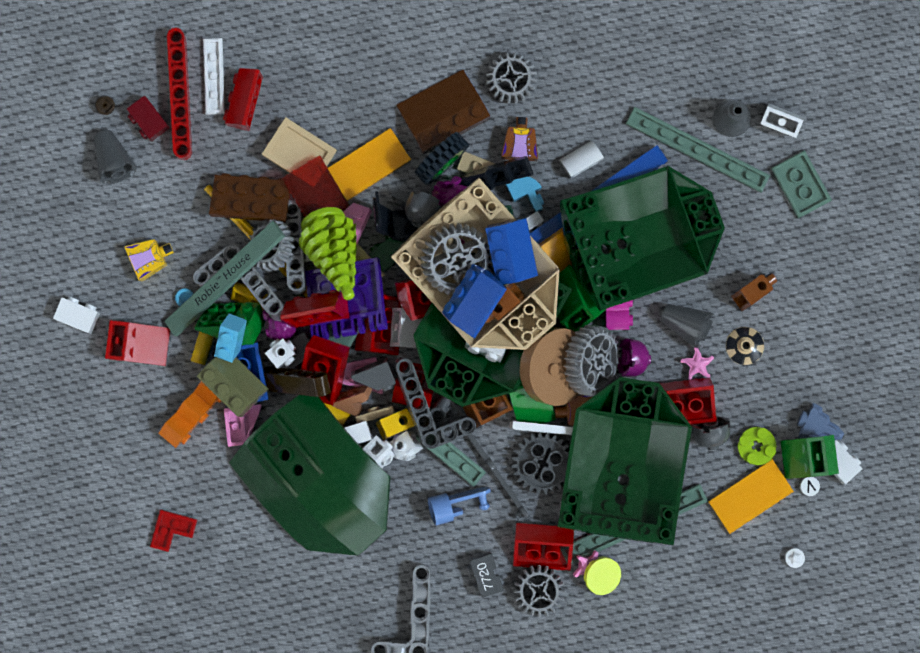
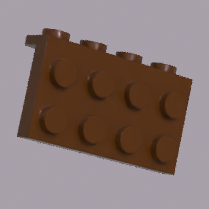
(249, 198)

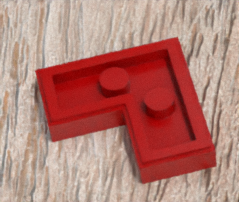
(168, 525)

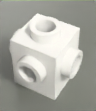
(274, 353)
(405, 445)
(380, 451)

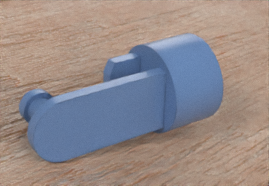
(441, 508)

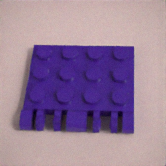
(366, 303)

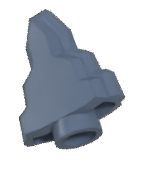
(817, 423)

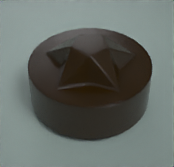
(105, 105)

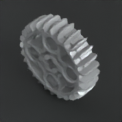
(450, 253)
(591, 360)

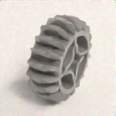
(503, 80)
(280, 253)
(553, 601)

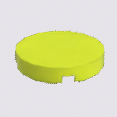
(602, 575)

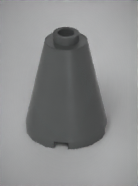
(732, 118)
(112, 159)
(687, 322)

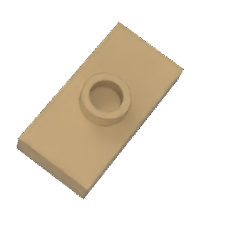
(471, 163)
(375, 413)

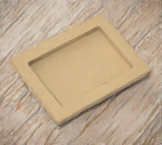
(295, 146)

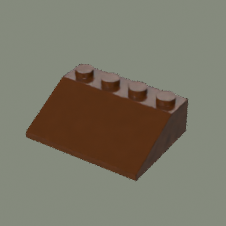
(443, 110)

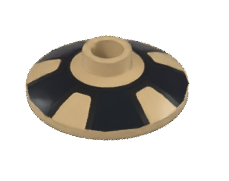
(737, 352)

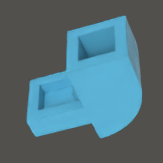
(526, 187)

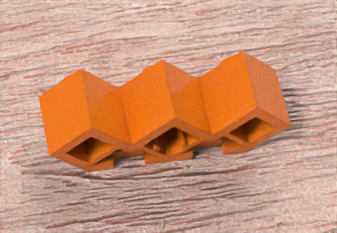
(189, 415)

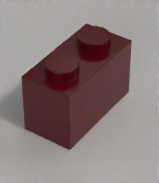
(147, 118)

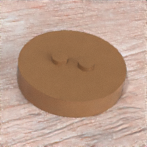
(544, 370)

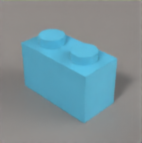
(230, 338)

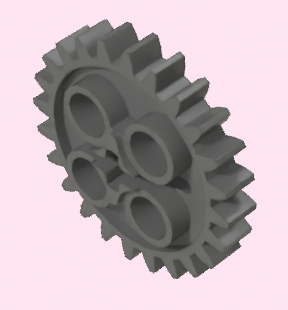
(526, 456)

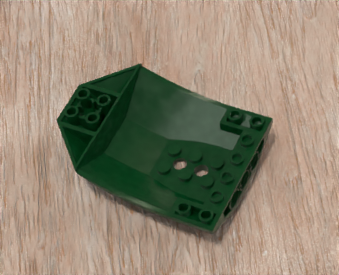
(667, 233)
(459, 373)
(635, 433)
(342, 491)

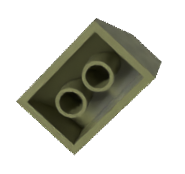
(233, 384)

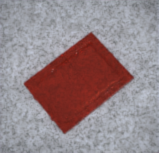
(314, 187)

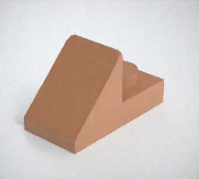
(351, 400)

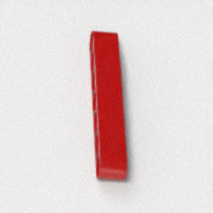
(176, 85)

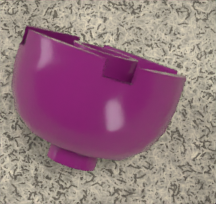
(634, 358)

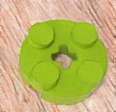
(766, 451)

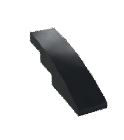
(499, 173)

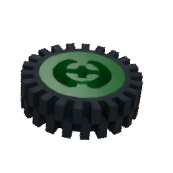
(441, 158)

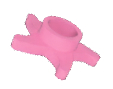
(697, 364)
(584, 561)

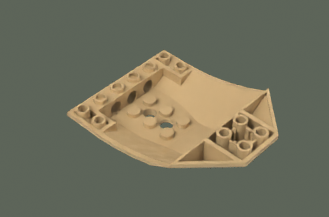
(478, 209)

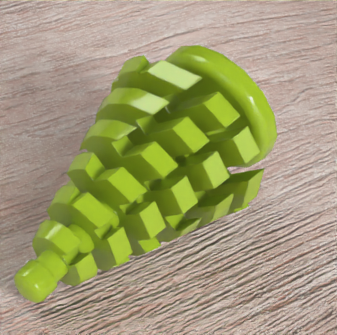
(330, 243)

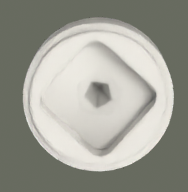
(794, 558)

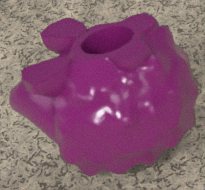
(447, 190)
(277, 329)

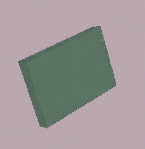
(801, 184)

